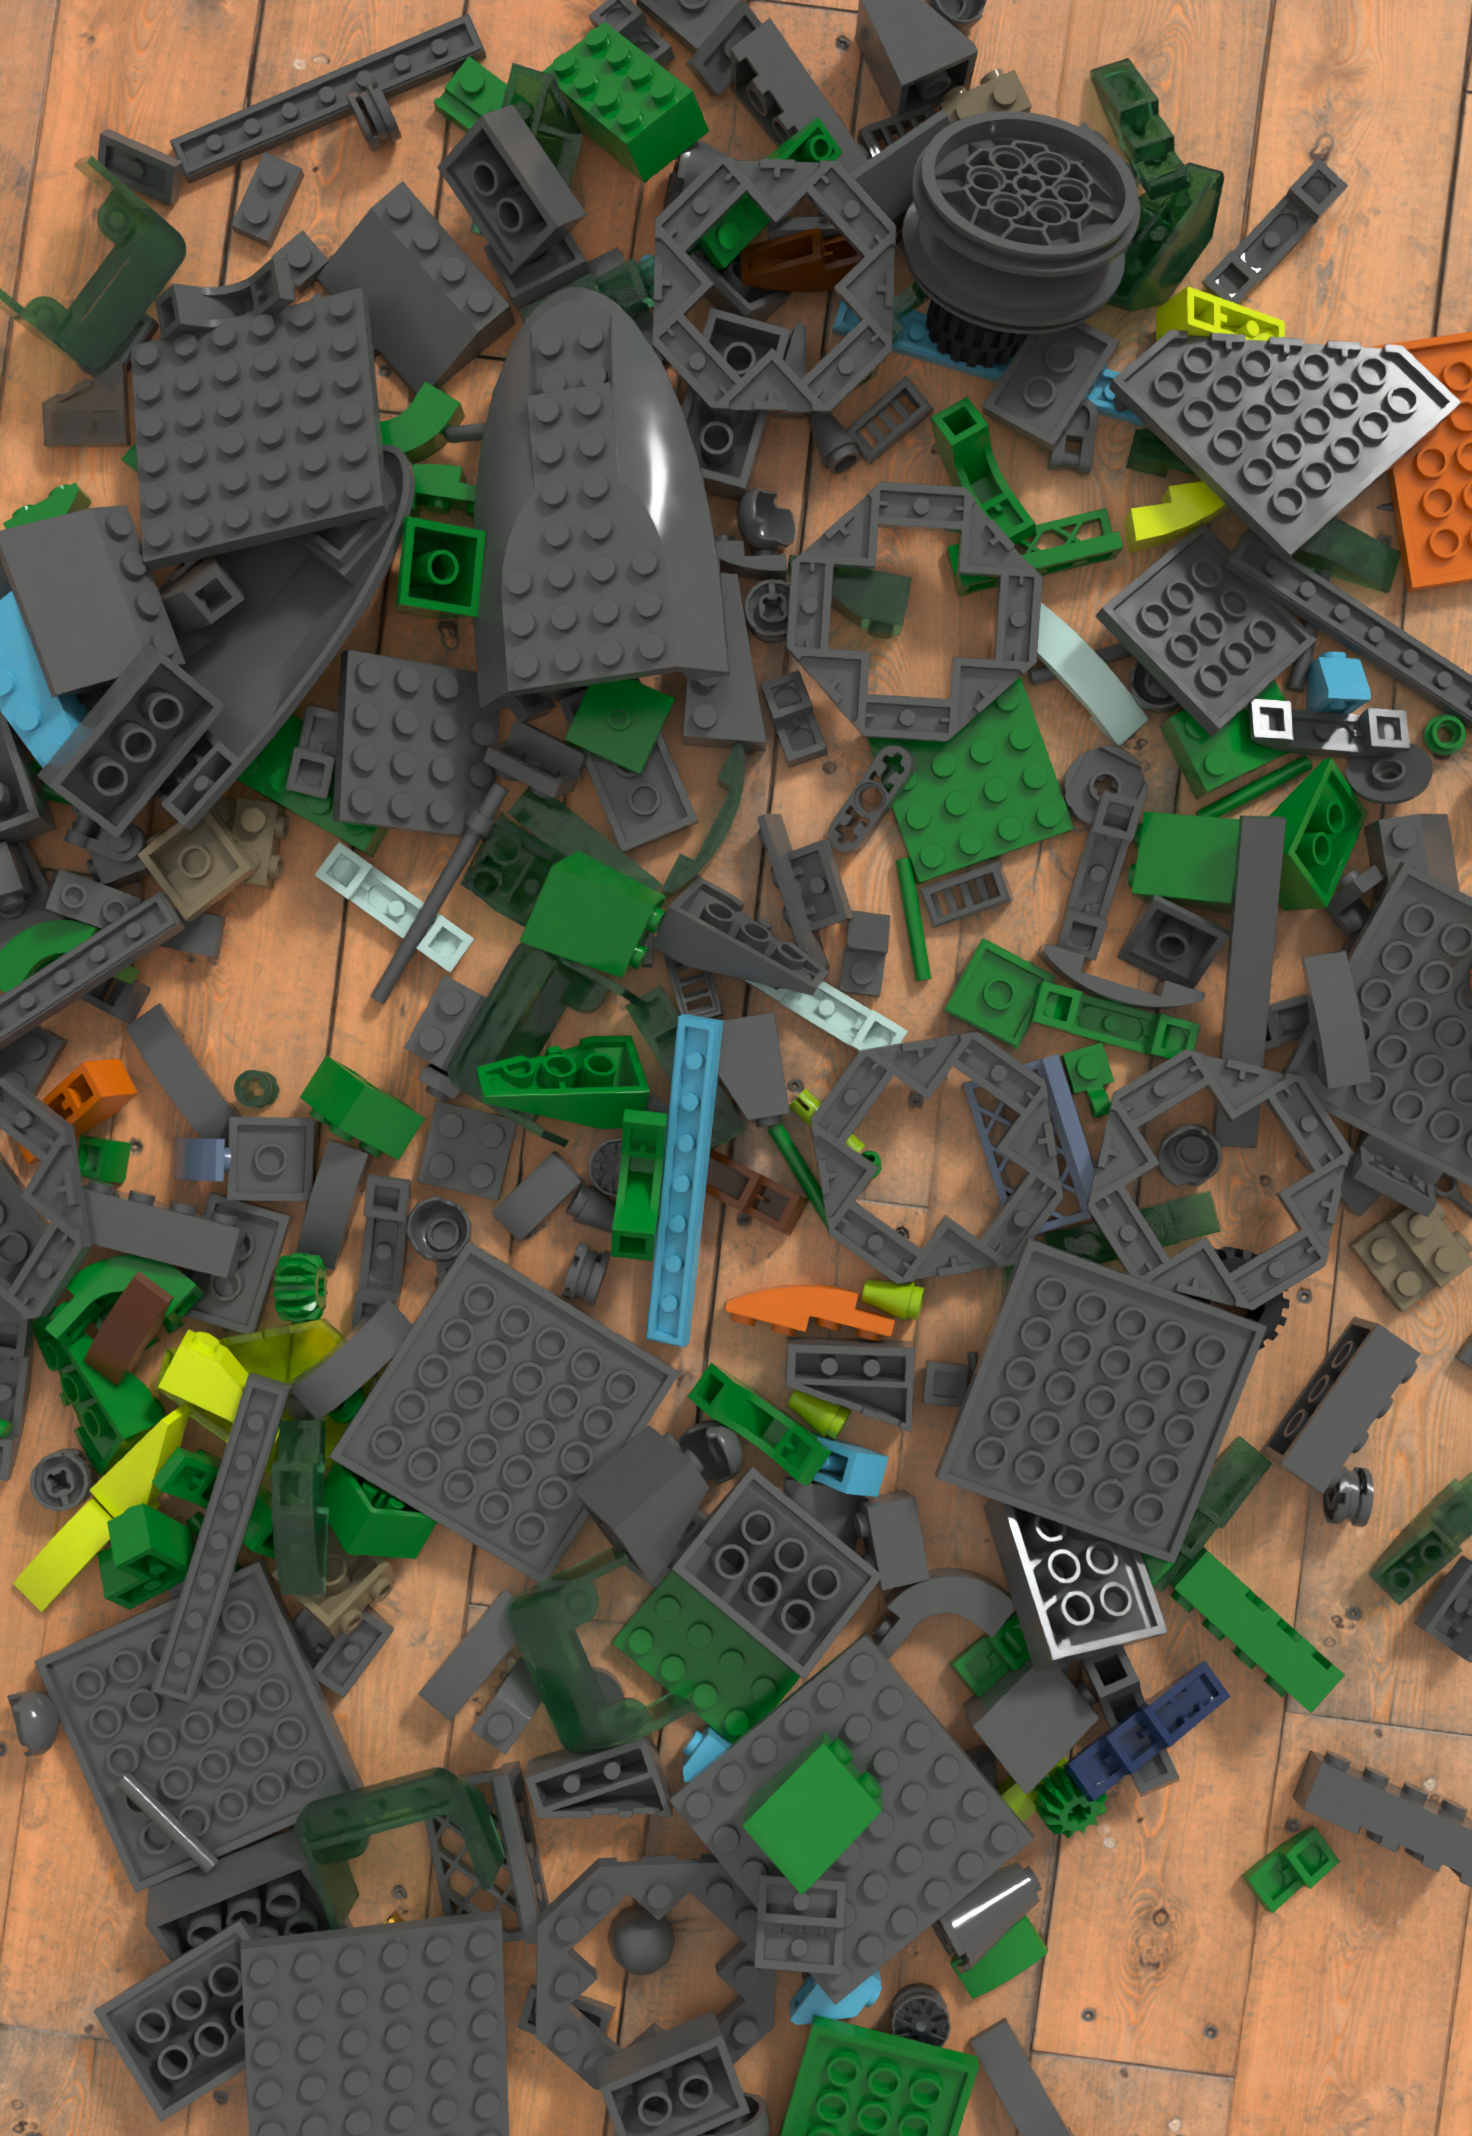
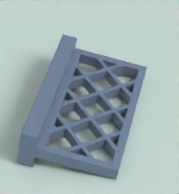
(1069, 1133)

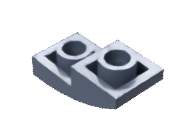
(201, 1159)

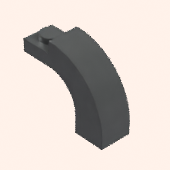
(199, 309)
(348, 1364)
(947, 1591)
(1117, 1695)

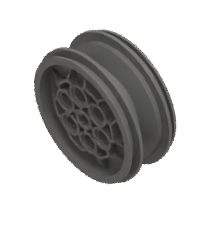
(1019, 222)

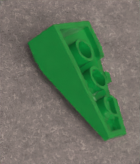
(109, 1414)

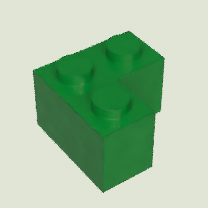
(360, 1110)
(371, 1519)
(145, 1556)

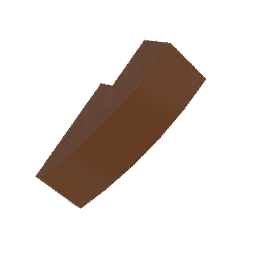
(798, 262)
(753, 1193)
(128, 1329)

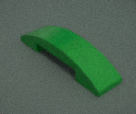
(1112, 1022)

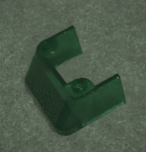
(122, 287)
(523, 1014)
(545, 1633)
(343, 1823)

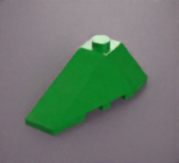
(574, 1085)

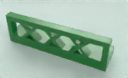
(1051, 560)

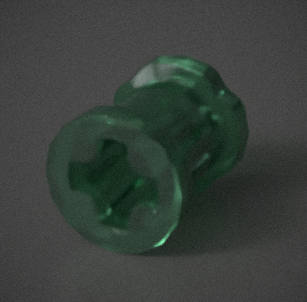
(246, 1095)

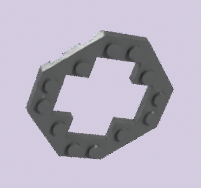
(680, 284)
(853, 544)
(1236, 1089)
(55, 1194)
(950, 1246)
(658, 1886)

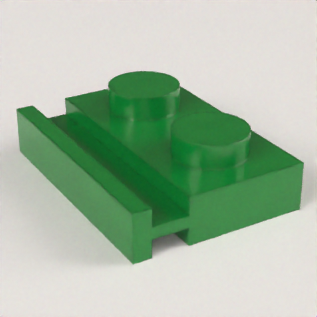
(470, 95)

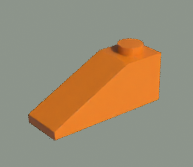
(89, 1096)

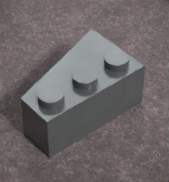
(855, 1374)
(600, 1782)

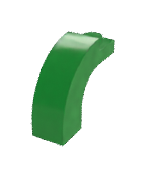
(423, 424)
(970, 463)
(41, 946)
(639, 1185)
(104, 1282)
(760, 1422)
(193, 1479)

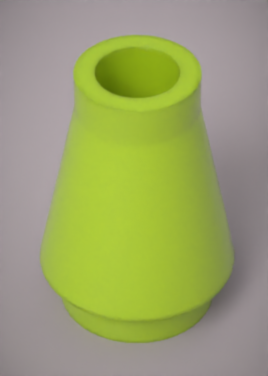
(896, 1299)
(819, 1414)

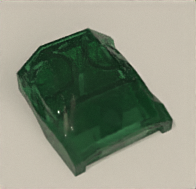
(510, 870)

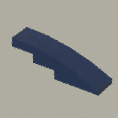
(1146, 1731)

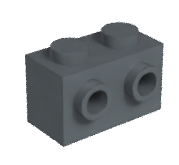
(892, 1538)

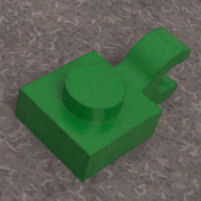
(1089, 1072)

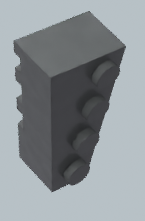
(782, 93)
(727, 707)

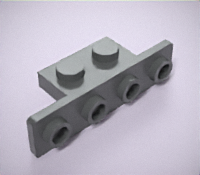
(808, 885)

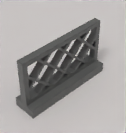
(519, 1846)

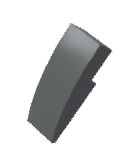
(1335, 1020)
(333, 1201)
(471, 1660)

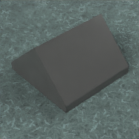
(733, 296)
(1172, 942)

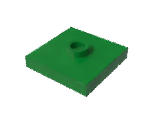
(620, 722)
(997, 993)

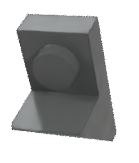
(865, 953)

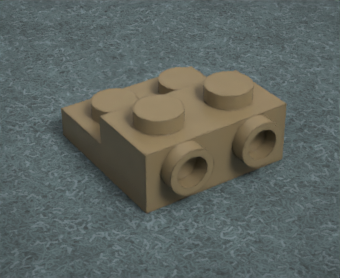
(995, 93)
(258, 832)
(197, 864)
(1412, 1254)
(349, 1588)

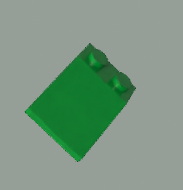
(1219, 759)
(1319, 837)

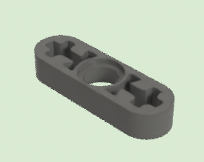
(881, 768)

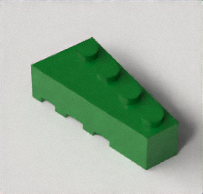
(1255, 1629)

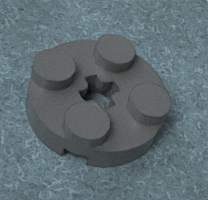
(1094, 766)

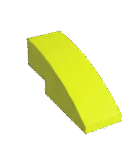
(1179, 514)
(66, 1555)

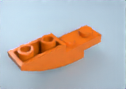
(792, 1305)

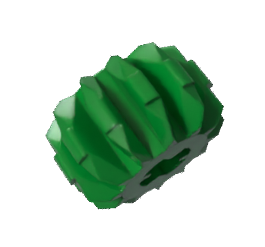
(300, 1287)
(1064, 1806)

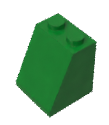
(439, 570)
(1186, 860)
(594, 916)
(812, 1811)

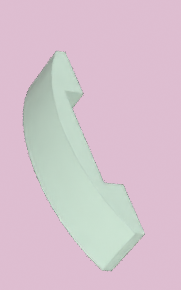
(1088, 679)
(391, 905)
(838, 1016)

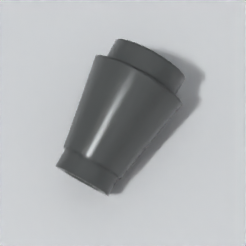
(834, 443)
(592, 1208)

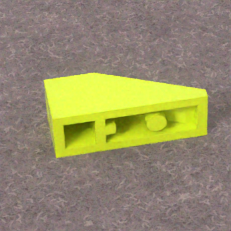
(1207, 314)
(206, 1375)
(131, 1478)

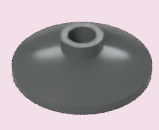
(1391, 776)

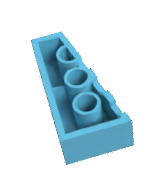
(24, 693)

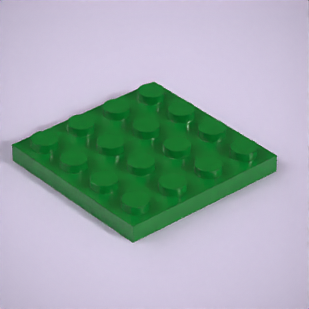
(978, 791)
(704, 1658)
(876, 2085)

